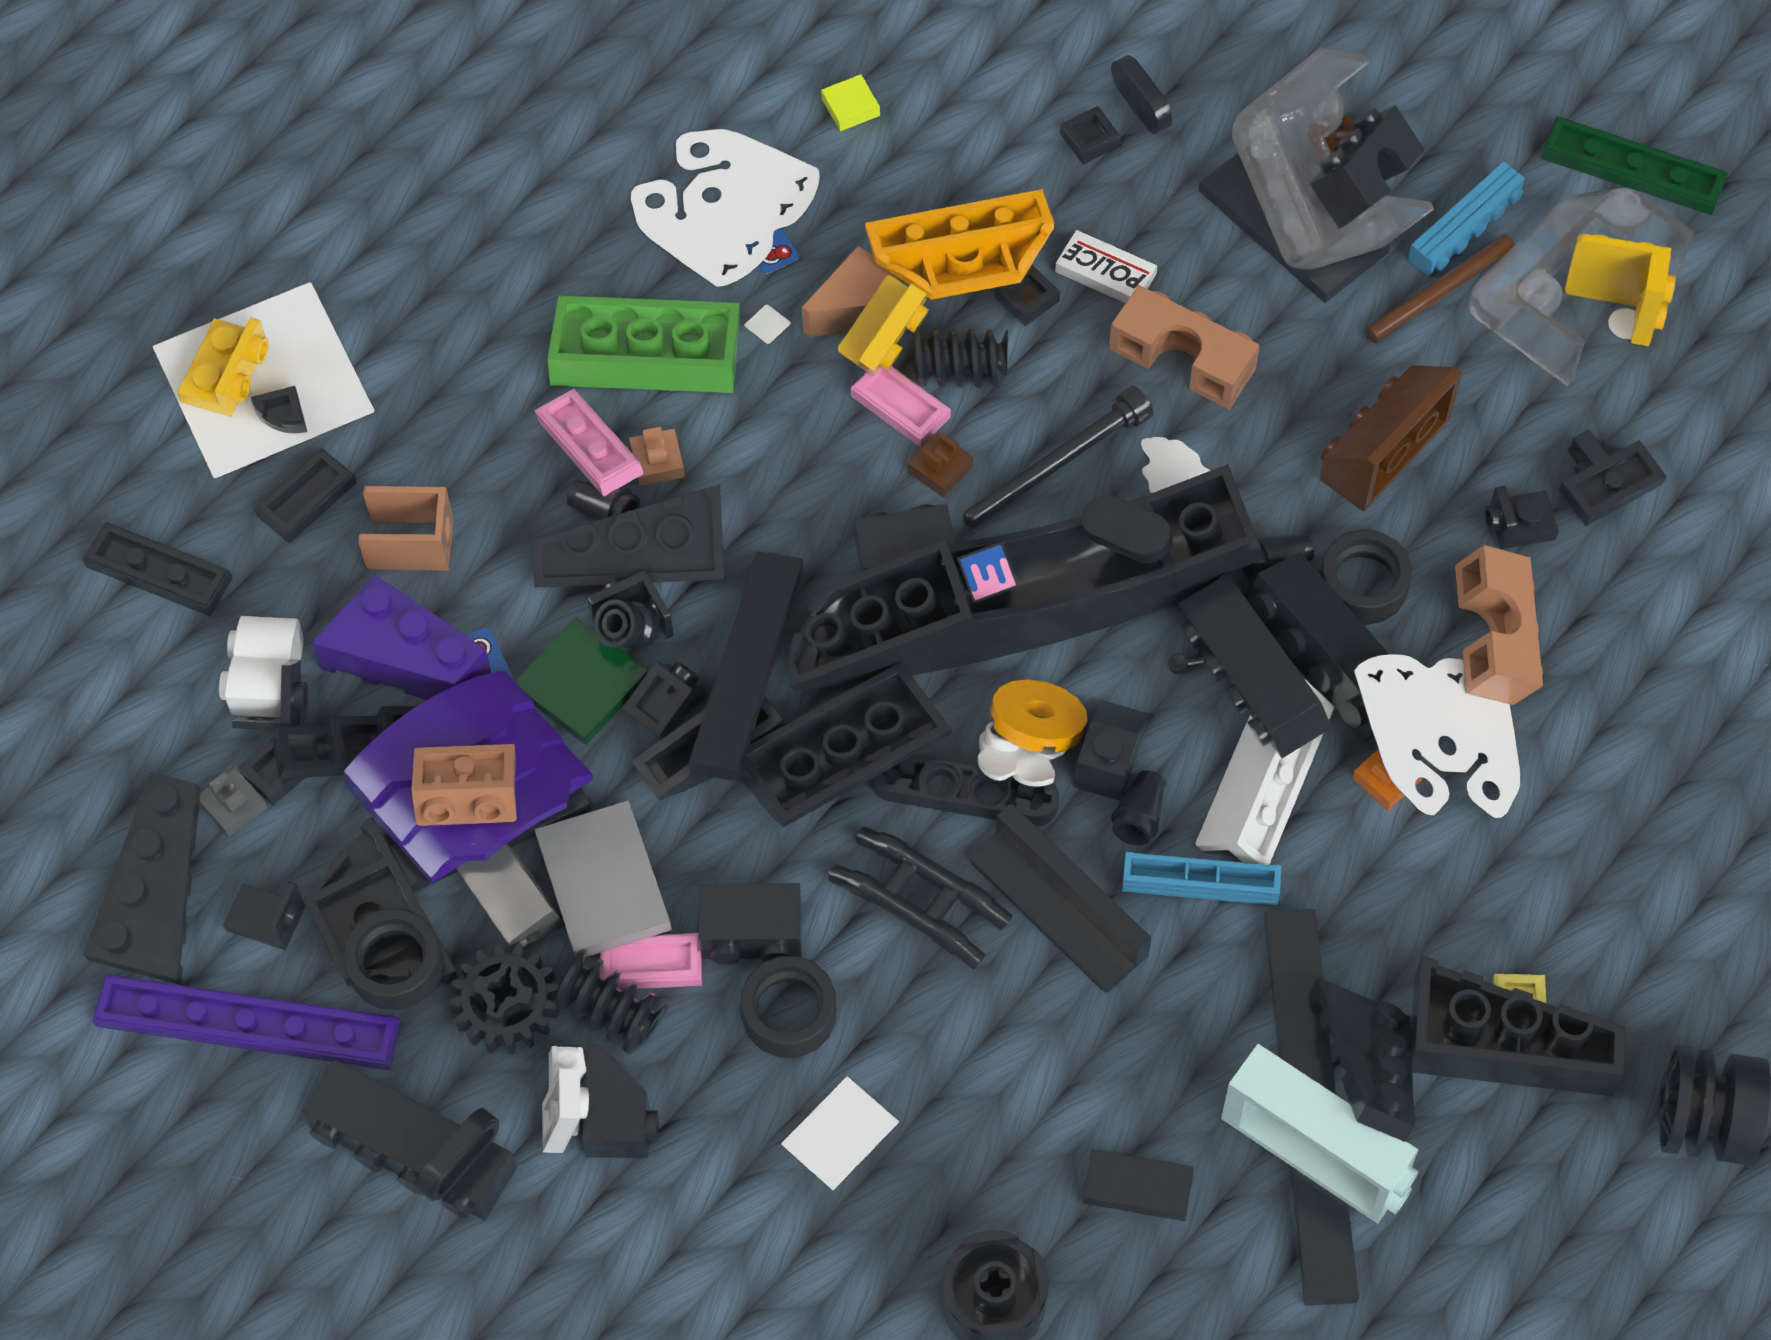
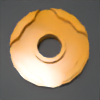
(1061, 713)

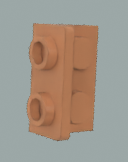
(464, 784)

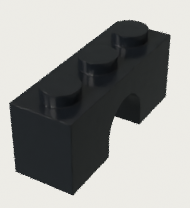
(1366, 158)

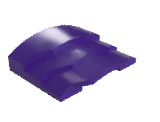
(472, 713)

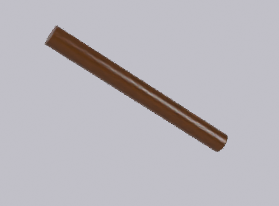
(1439, 288)

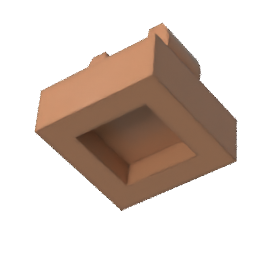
(658, 455)

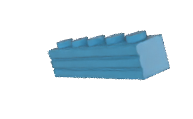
(1466, 219)
(1201, 878)

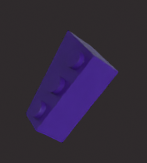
(398, 644)

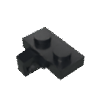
(1607, 477)

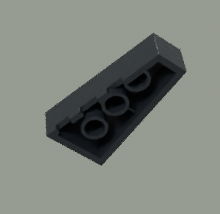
(1508, 1037)

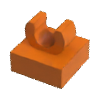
(1376, 781)

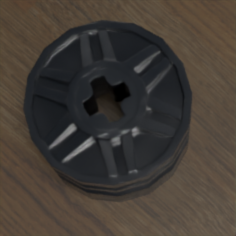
(1723, 1106)

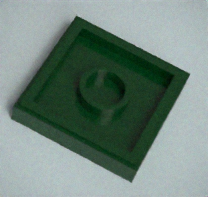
(581, 681)

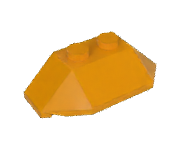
(964, 244)

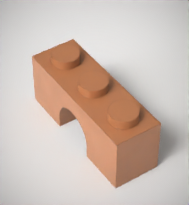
(1156, 324)
(1507, 659)

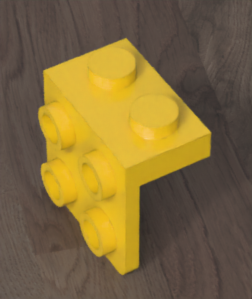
(1624, 275)

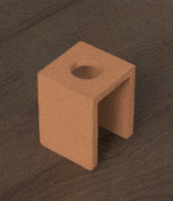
(408, 551)

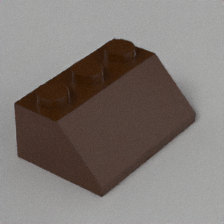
(1390, 433)

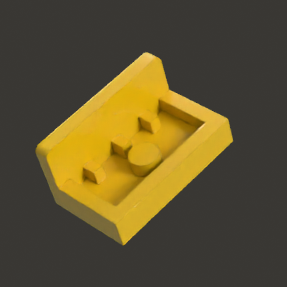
(881, 325)

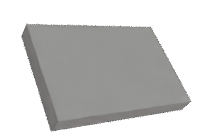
(603, 879)

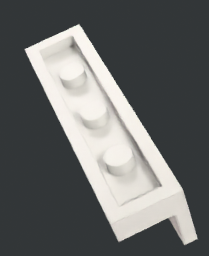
(1257, 797)

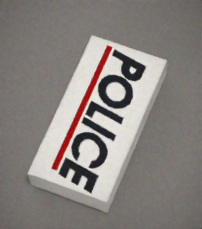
(1104, 267)

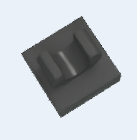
(231, 802)

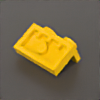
(224, 366)

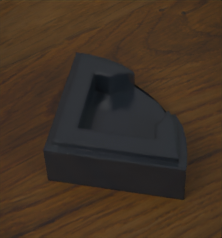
(281, 410)

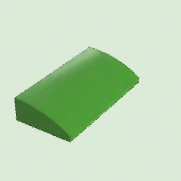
(644, 344)

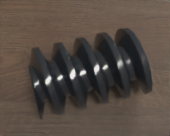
(960, 358)
(608, 1003)

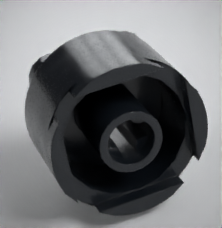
(997, 1260)

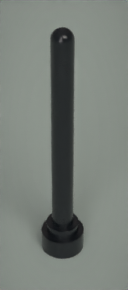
(1130, 409)

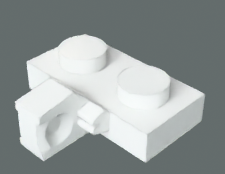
(565, 1100)

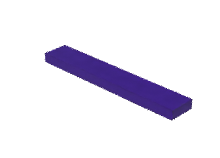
(247, 1022)

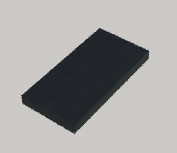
(1235, 196)

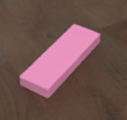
(589, 442)

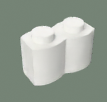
(257, 655)

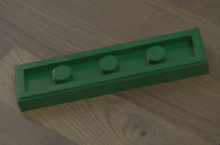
(1634, 165)

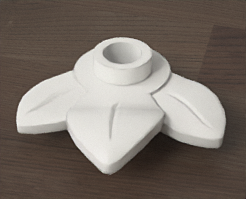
(1002, 760)

